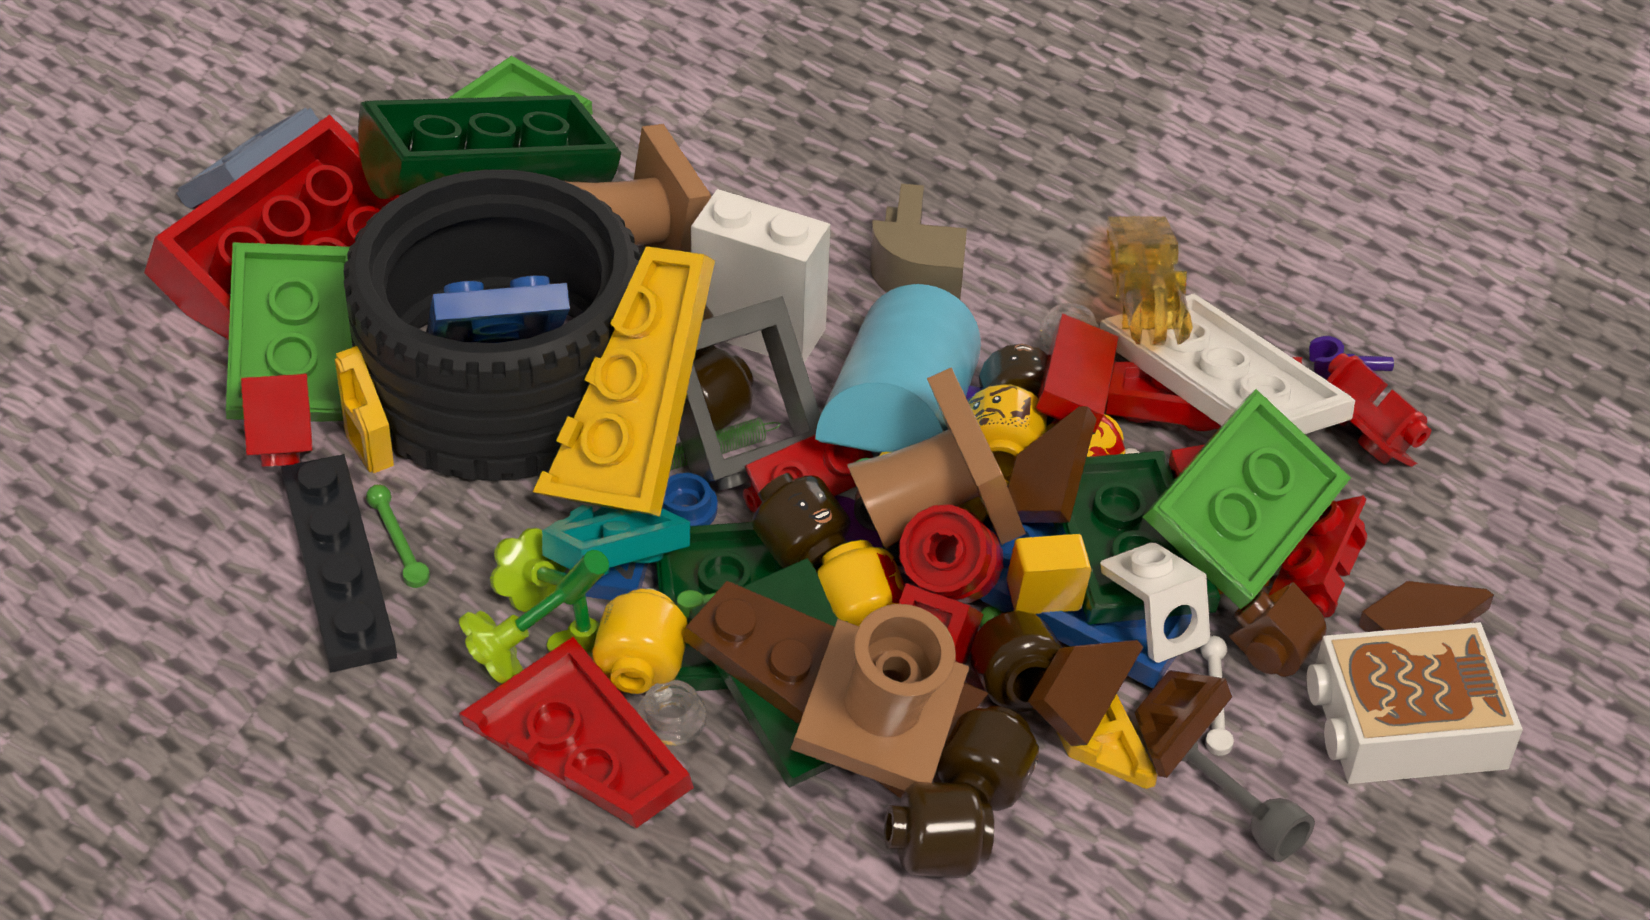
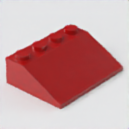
(297, 196)

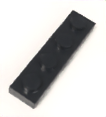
(338, 563)

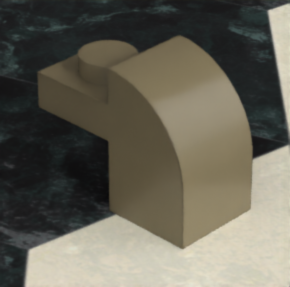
(915, 252)

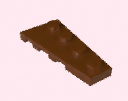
(775, 650)

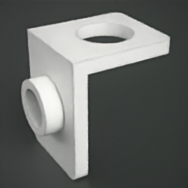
(1163, 584)

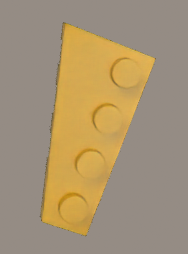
(630, 417)

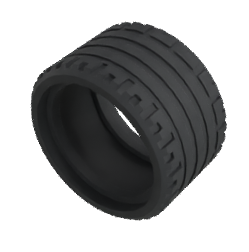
(474, 404)

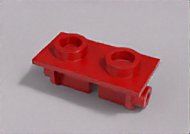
(1386, 427)
(804, 459)
(1326, 554)

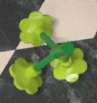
(537, 588)

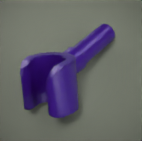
(1326, 348)

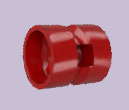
(951, 553)

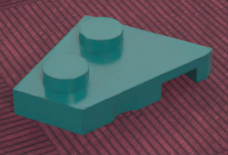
(616, 533)

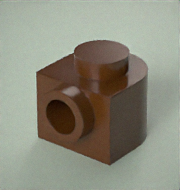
(1279, 630)

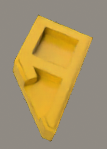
(362, 412)
(1116, 749)

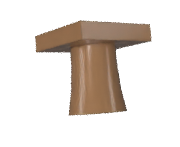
(661, 197)
(937, 472)
(884, 697)

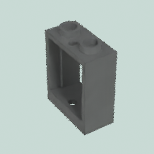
(696, 427)

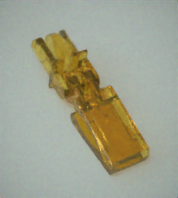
(1144, 278)

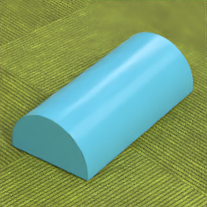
(883, 386)

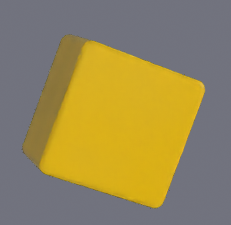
(1048, 573)

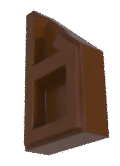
(1051, 469)
(1425, 606)
(1082, 687)
(1179, 714)

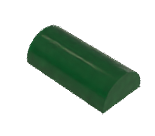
(435, 138)

